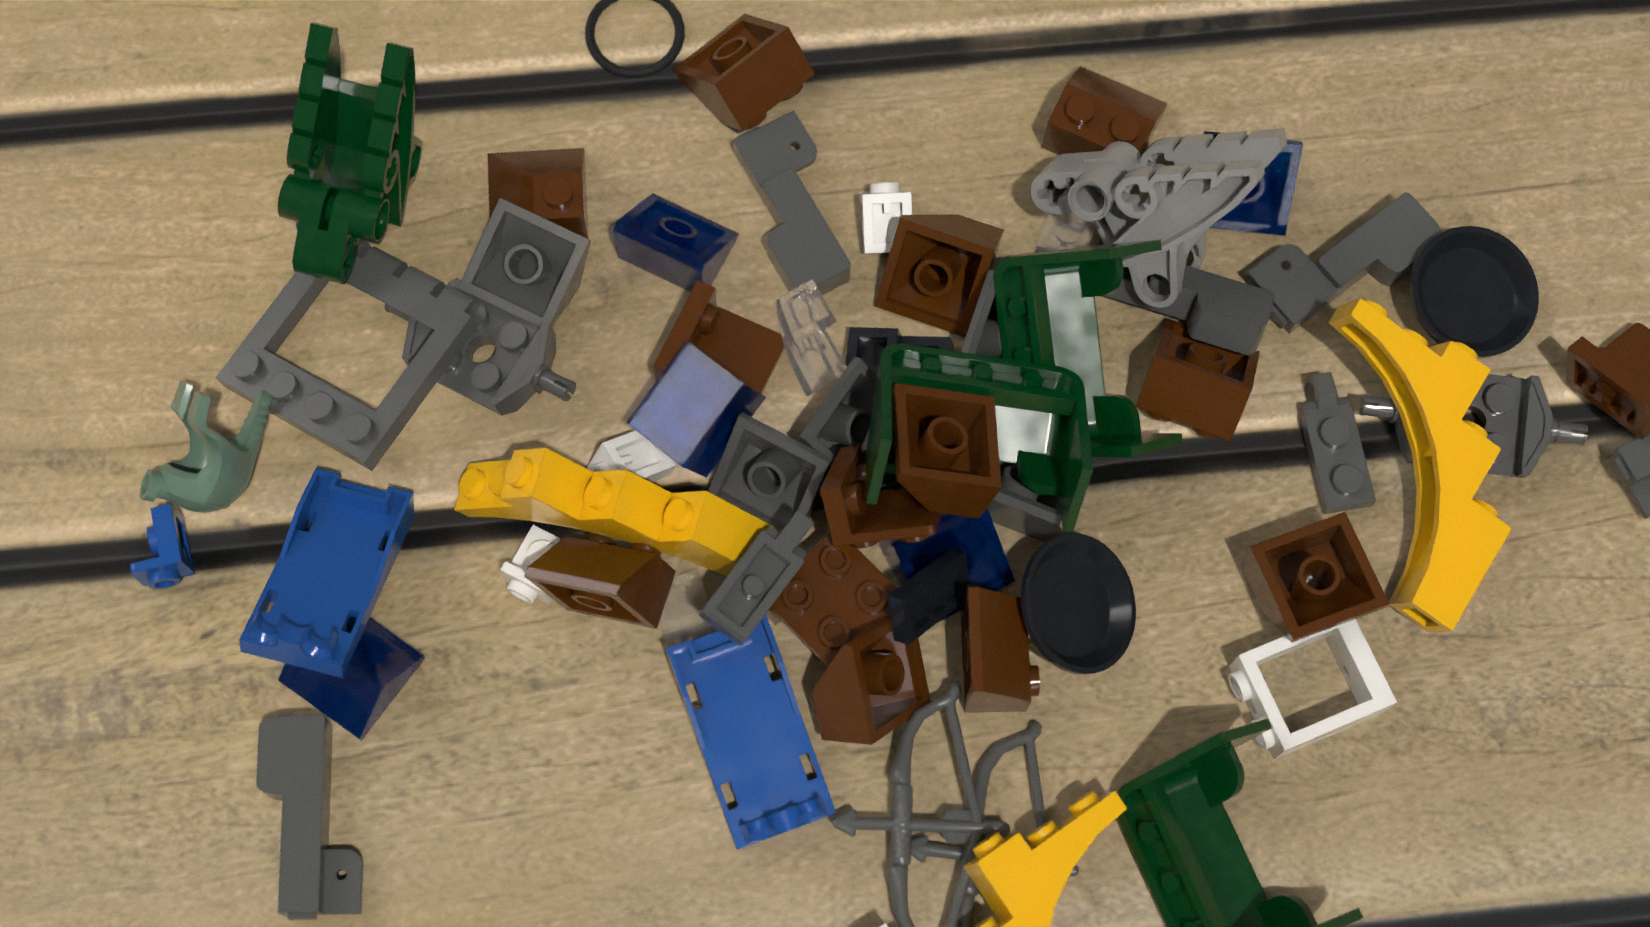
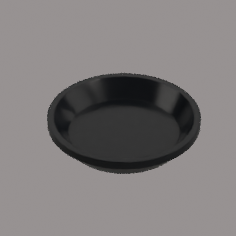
(1474, 290)
(1078, 604)

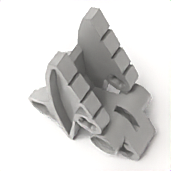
(1183, 199)

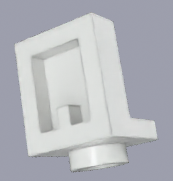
(881, 215)
(634, 454)
(534, 545)

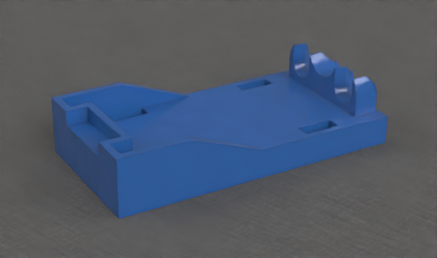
(328, 574)
(751, 734)

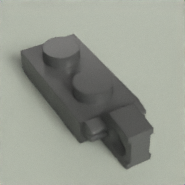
(1335, 448)
(757, 580)

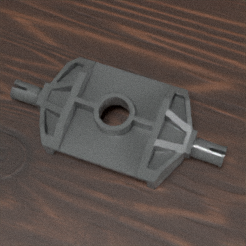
(515, 370)
(1510, 412)

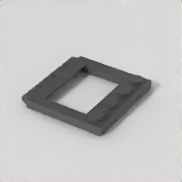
(324, 410)

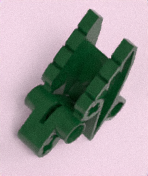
(348, 156)

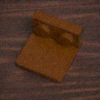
(728, 338)
(1615, 377)
(862, 524)
(832, 598)

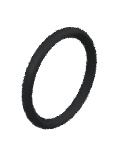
(634, 72)

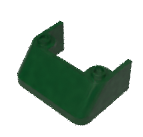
(1052, 320)
(1037, 417)
(1191, 846)

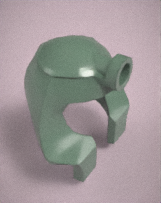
(216, 466)

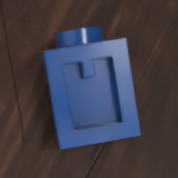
(171, 543)

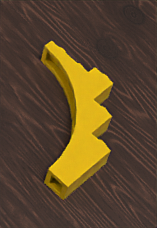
(1451, 456)
(611, 503)
(1026, 880)

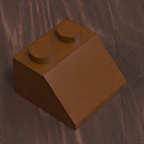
(746, 71)
(1100, 112)
(1197, 383)
(946, 448)
(1313, 578)
(605, 579)
(996, 654)

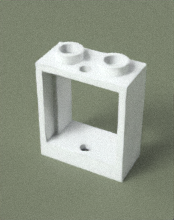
(1357, 666)

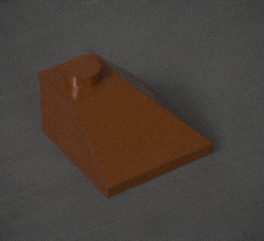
(543, 183)
(938, 269)
(870, 687)

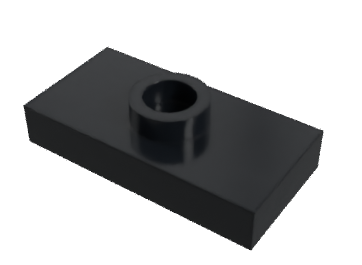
(929, 596)

